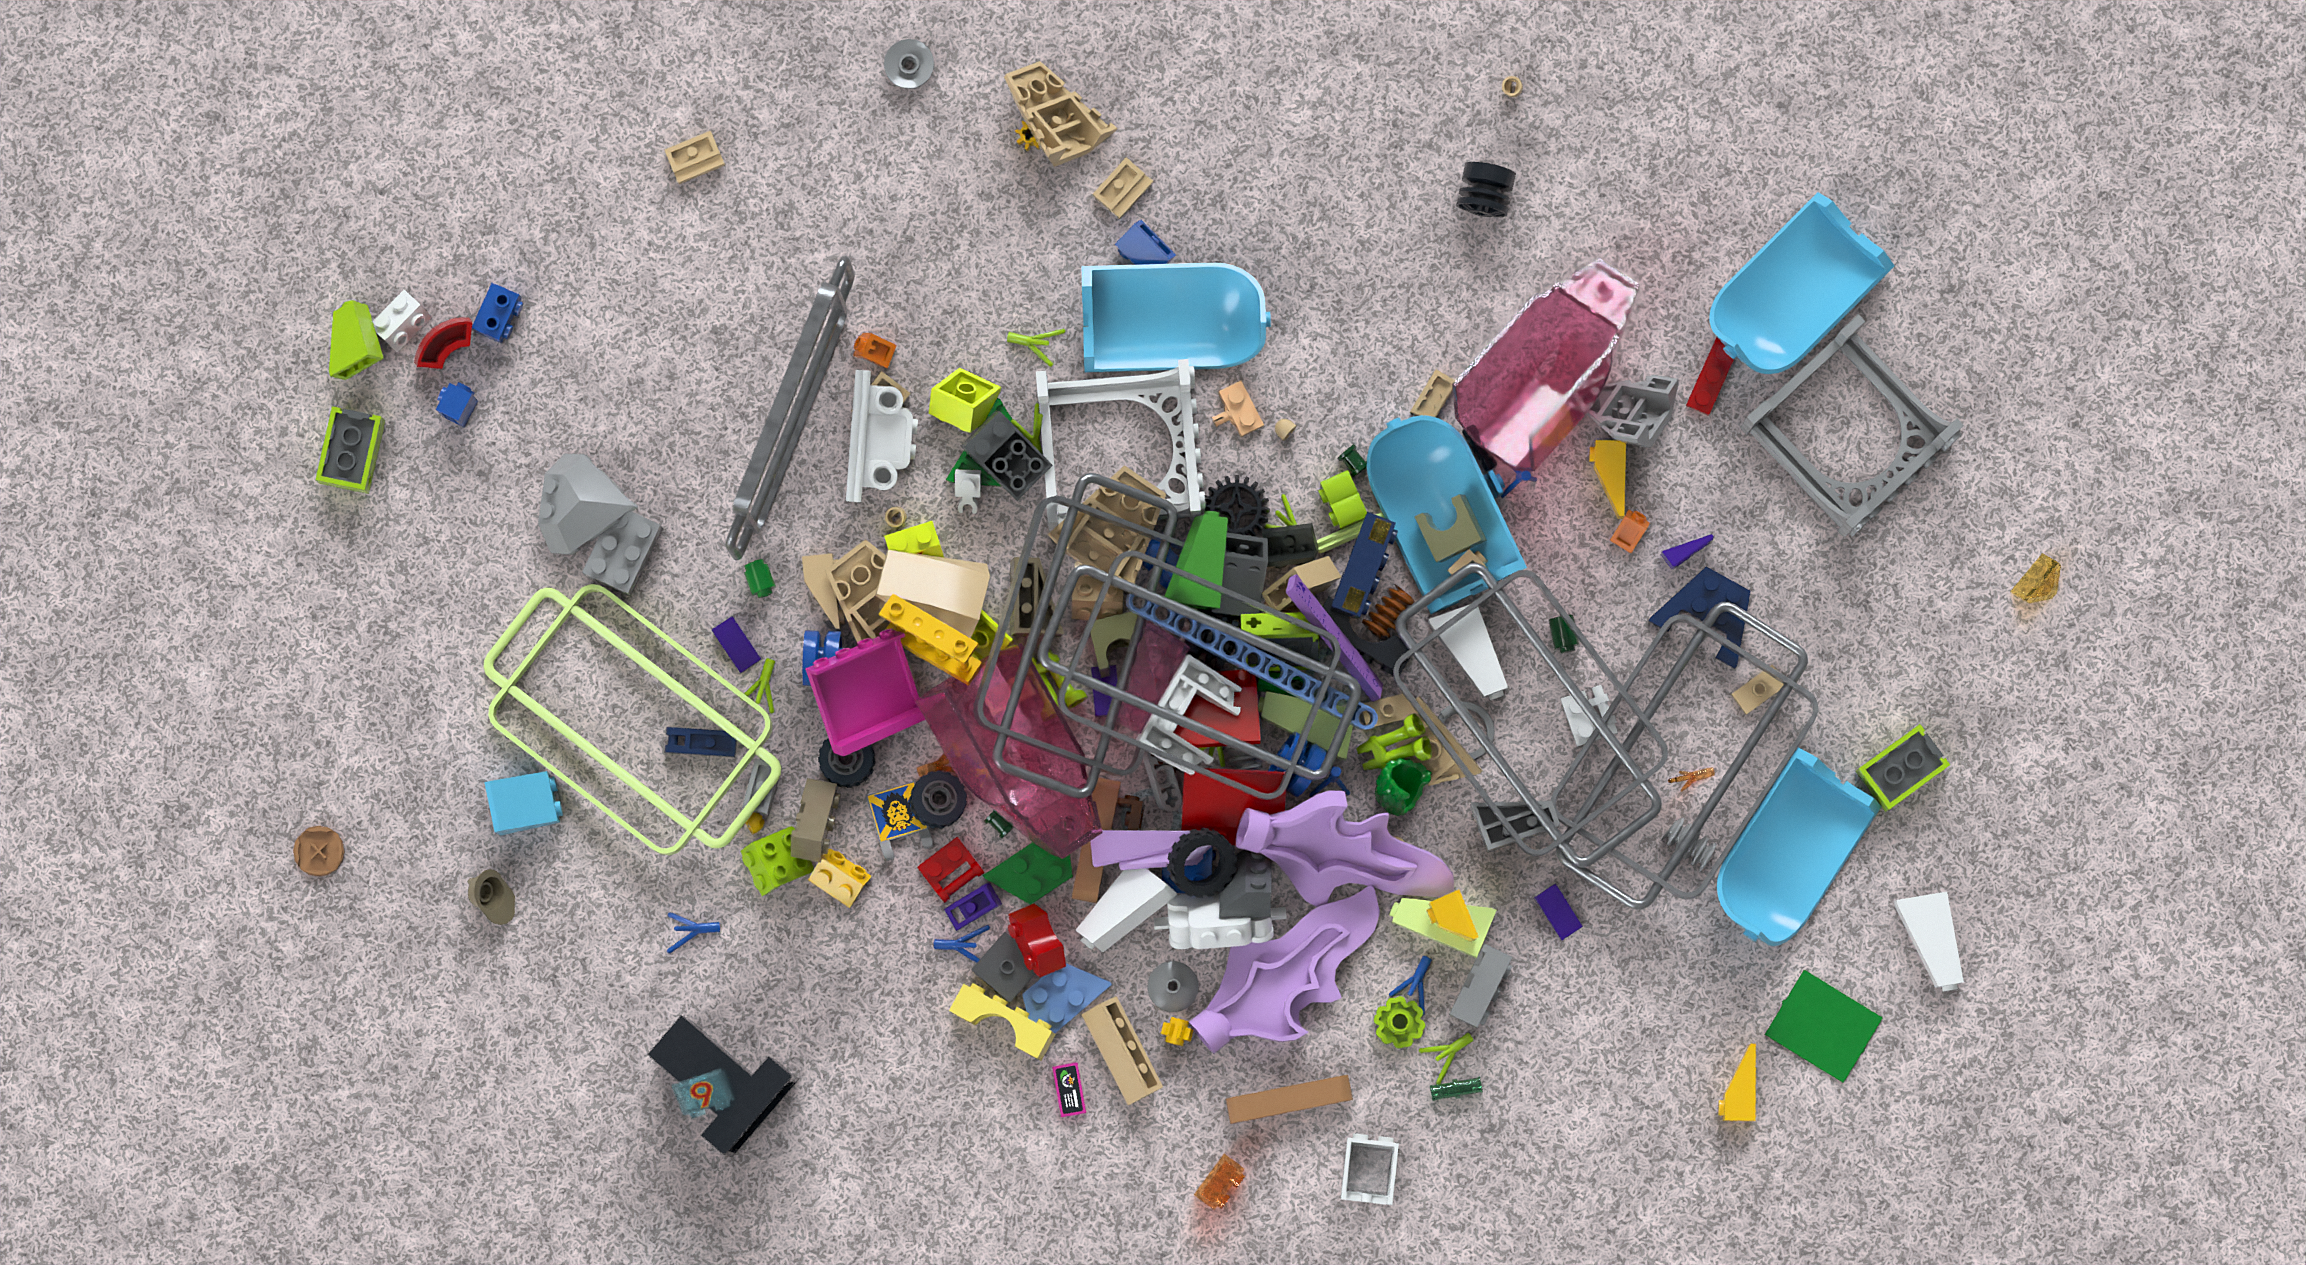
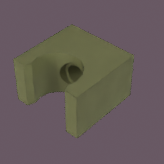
(1460, 537)
(1109, 635)

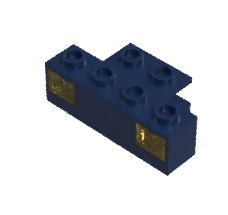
(1364, 562)

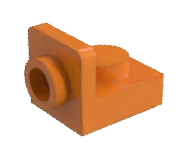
(874, 349)
(1630, 530)

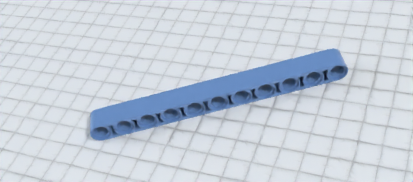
(1261, 669)

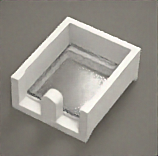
(1369, 1169)

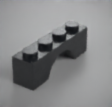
(1383, 653)

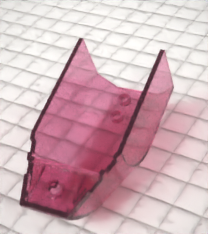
(1545, 367)
(1041, 814)

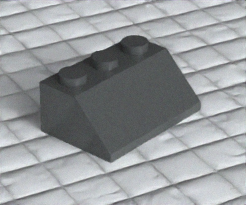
(1249, 889)

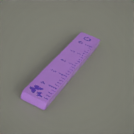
(1349, 655)

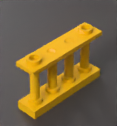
(932, 639)

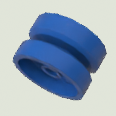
(813, 649)
(1310, 757)

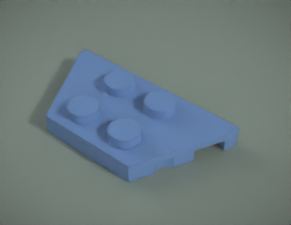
(1062, 995)

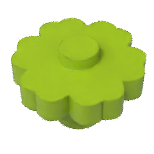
(1399, 1022)

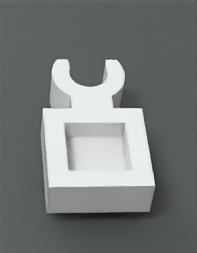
(968, 486)

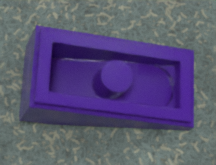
(1680, 553)
(736, 644)
(1101, 700)
(974, 905)
(1558, 911)

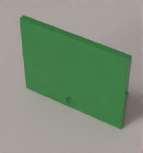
(1823, 1026)

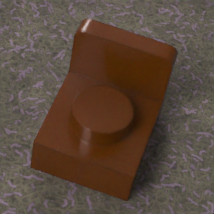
(1133, 819)

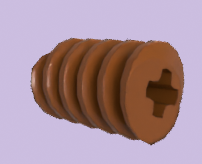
(1388, 613)

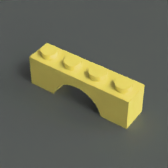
(974, 1006)

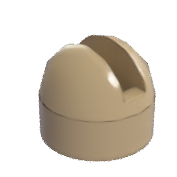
(1507, 86)
(1283, 428)
(892, 512)

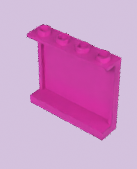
(865, 692)

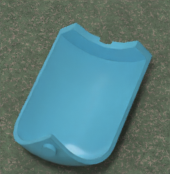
(1796, 288)
(1171, 313)
(1418, 470)
(1792, 849)

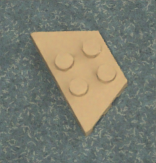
(1441, 763)

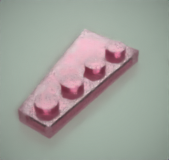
(1153, 670)

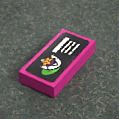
(1069, 1089)

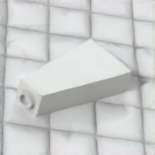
(1472, 651)
(1123, 907)
(1933, 935)

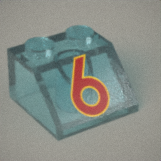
(704, 1093)

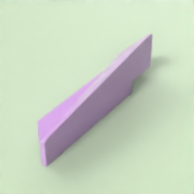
(1139, 849)

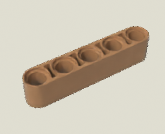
(1088, 877)
(1289, 1099)

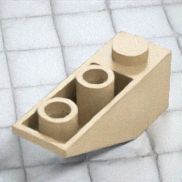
(820, 586)

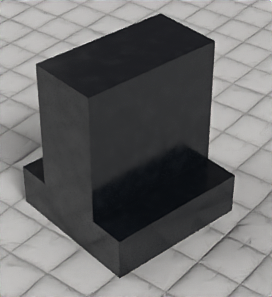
(690, 1052)

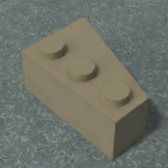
(1028, 599)
(814, 820)

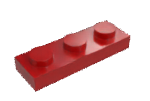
(1710, 379)

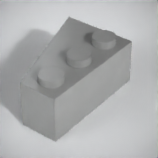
(1517, 814)
(1481, 986)

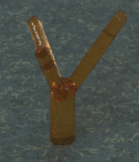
(936, 765)
(1692, 776)

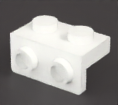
(400, 320)

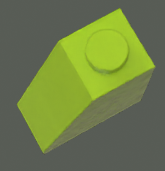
(353, 341)

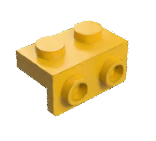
(839, 877)

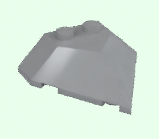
(1636, 410)
(578, 504)

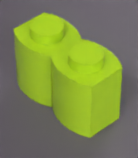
(1343, 499)

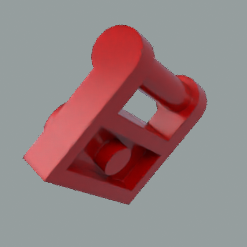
(944, 863)

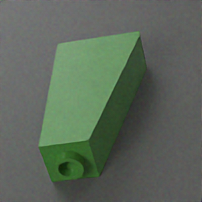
(1202, 557)

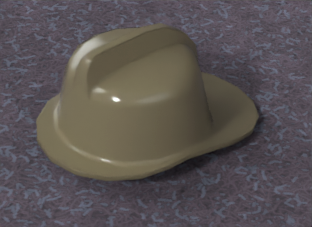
(492, 896)

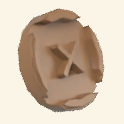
(318, 851)

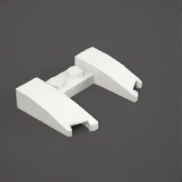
(1189, 679)

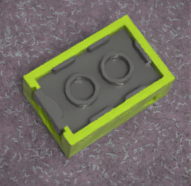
(350, 450)
(1283, 634)
(1902, 768)

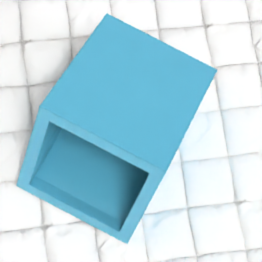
(523, 802)

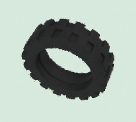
(1218, 878)

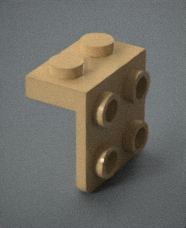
(1086, 594)

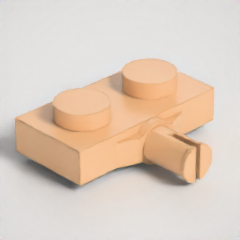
(1238, 410)

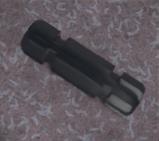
(1488, 462)

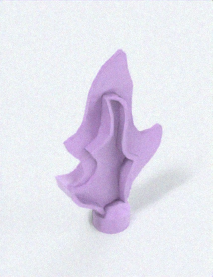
(1326, 851)
(1278, 978)

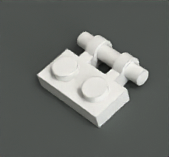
(1579, 722)

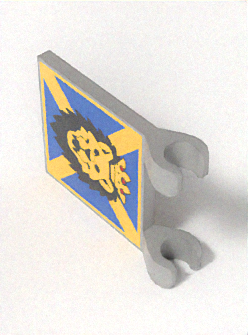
(894, 817)

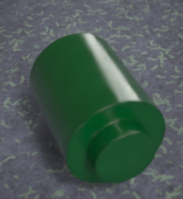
(1562, 635)

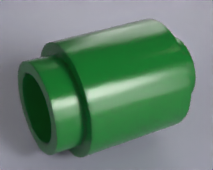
(759, 578)

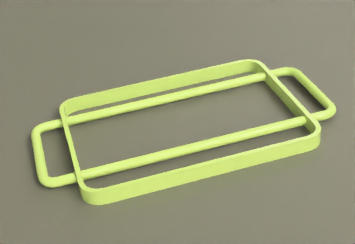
(692, 828)

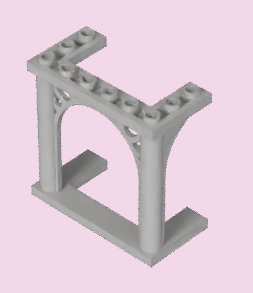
(1932, 429)

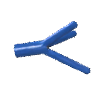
(1520, 477)
(1333, 777)
(696, 929)
(960, 943)
(1417, 979)

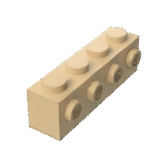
(1121, 1051)

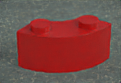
(442, 341)
(1036, 940)

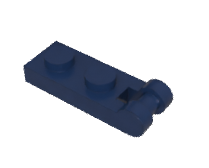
(701, 742)

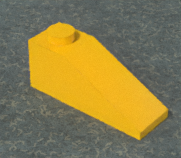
(1610, 466)
(1740, 1094)

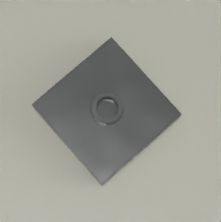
(1004, 968)

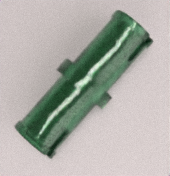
(1456, 1088)

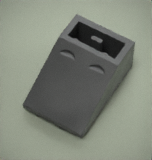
(1006, 455)
(1243, 573)

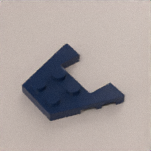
(1699, 598)

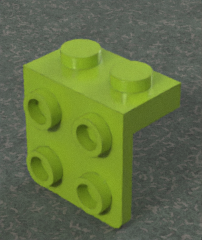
(772, 863)

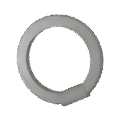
(1449, 711)

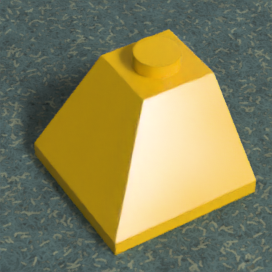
(1452, 916)

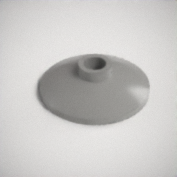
(906, 51)
(1172, 1000)

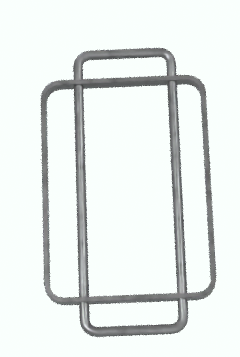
(828, 296)
(1071, 674)
(1789, 684)
(1004, 729)
(1640, 777)

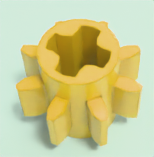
(1028, 143)
(1177, 1031)

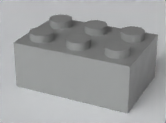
(623, 552)

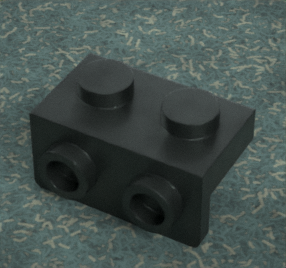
(1291, 545)

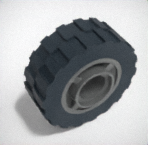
(850, 774)
(938, 815)

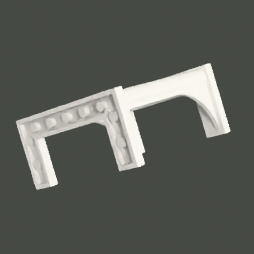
(1170, 384)

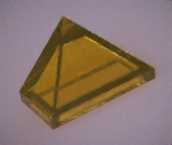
(2039, 581)

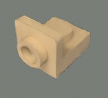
(1466, 558)

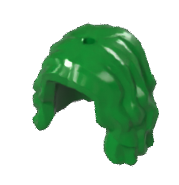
(1401, 785)

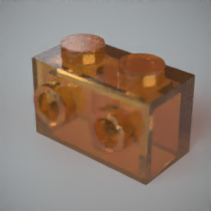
(1219, 1181)

